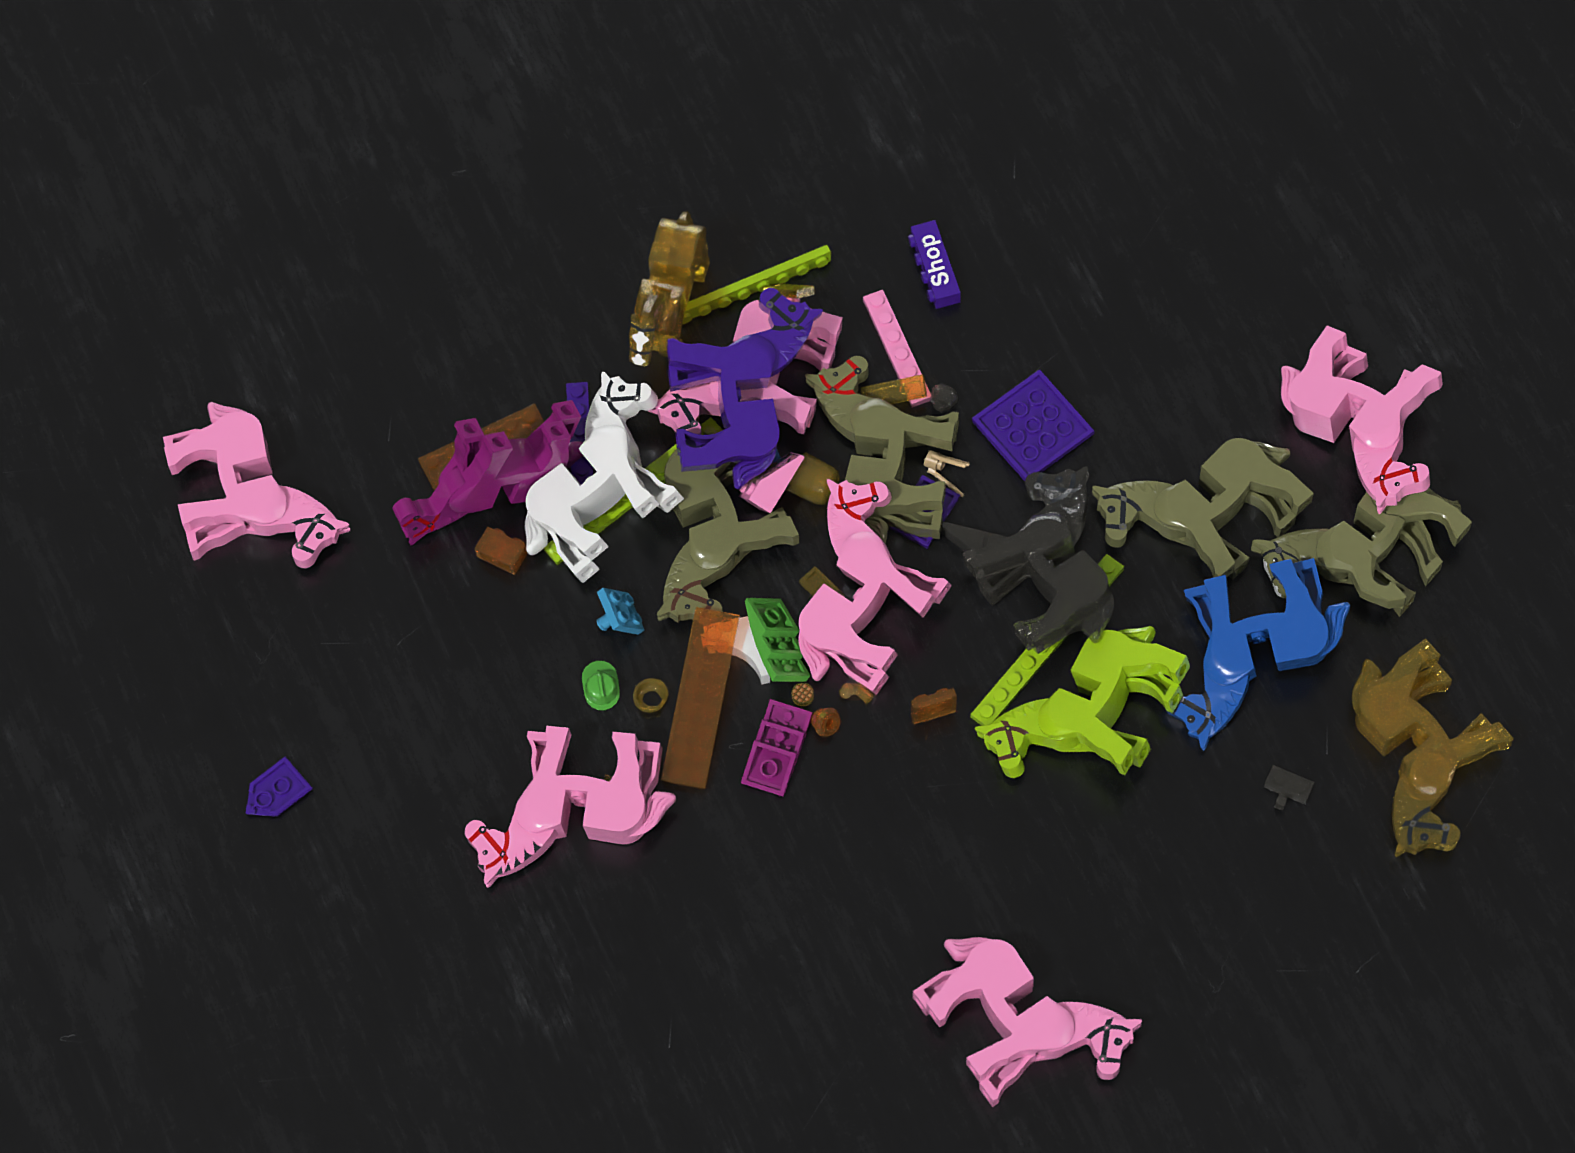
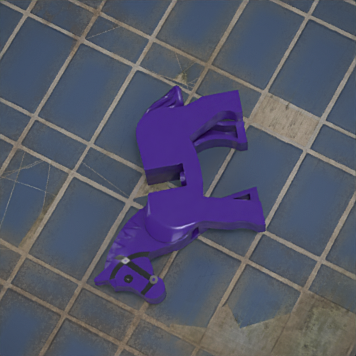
(746, 364)

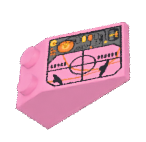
(769, 486)

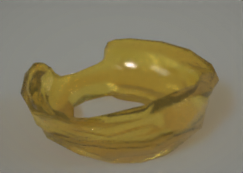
(649, 685)

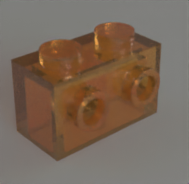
(501, 550)

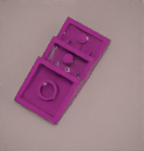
(776, 747)

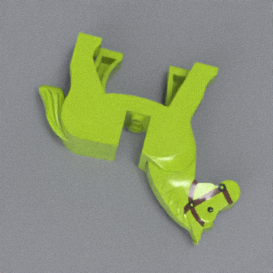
(1069, 723)

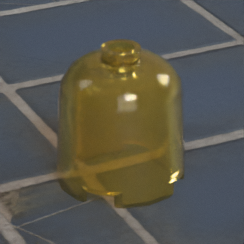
(811, 480)

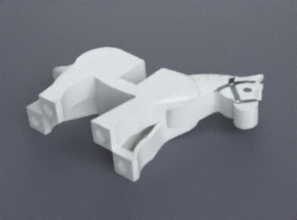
(562, 505)

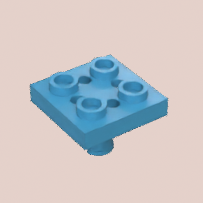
(619, 612)

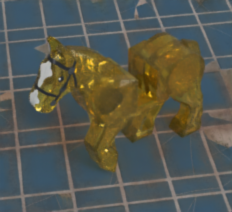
(675, 262)

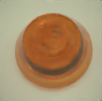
(825, 721)

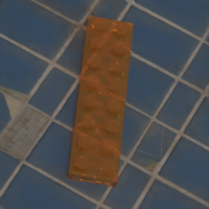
(700, 698)

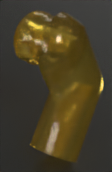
(855, 689)

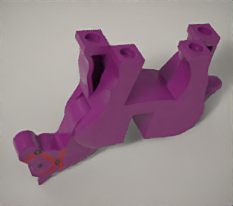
(487, 463)

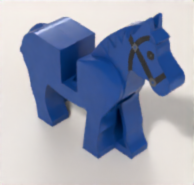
(1297, 639)

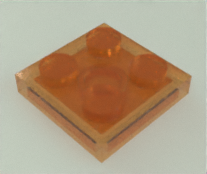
(933, 706)

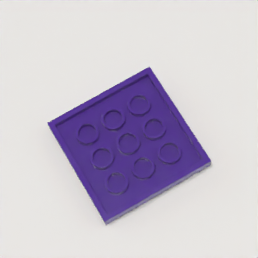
(1033, 425)

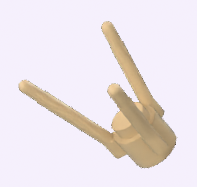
(936, 461)

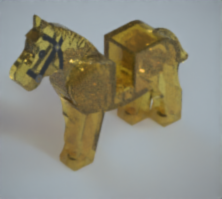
(1390, 715)

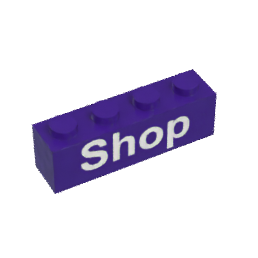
(935, 264)

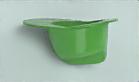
(600, 685)

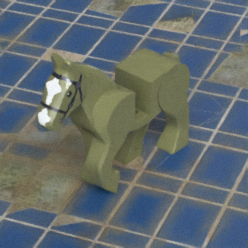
(1352, 558)

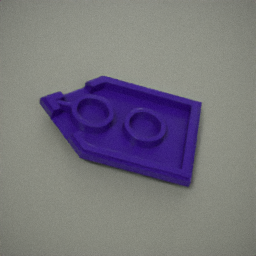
(276, 790)

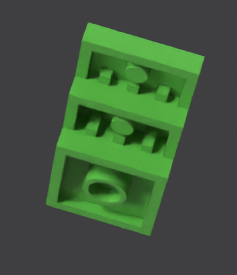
(776, 639)

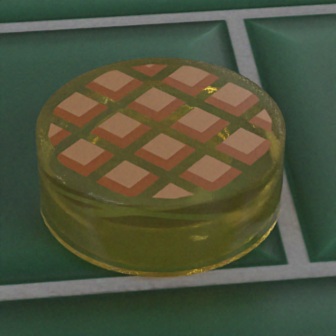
(802, 694)

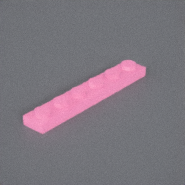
(893, 340)

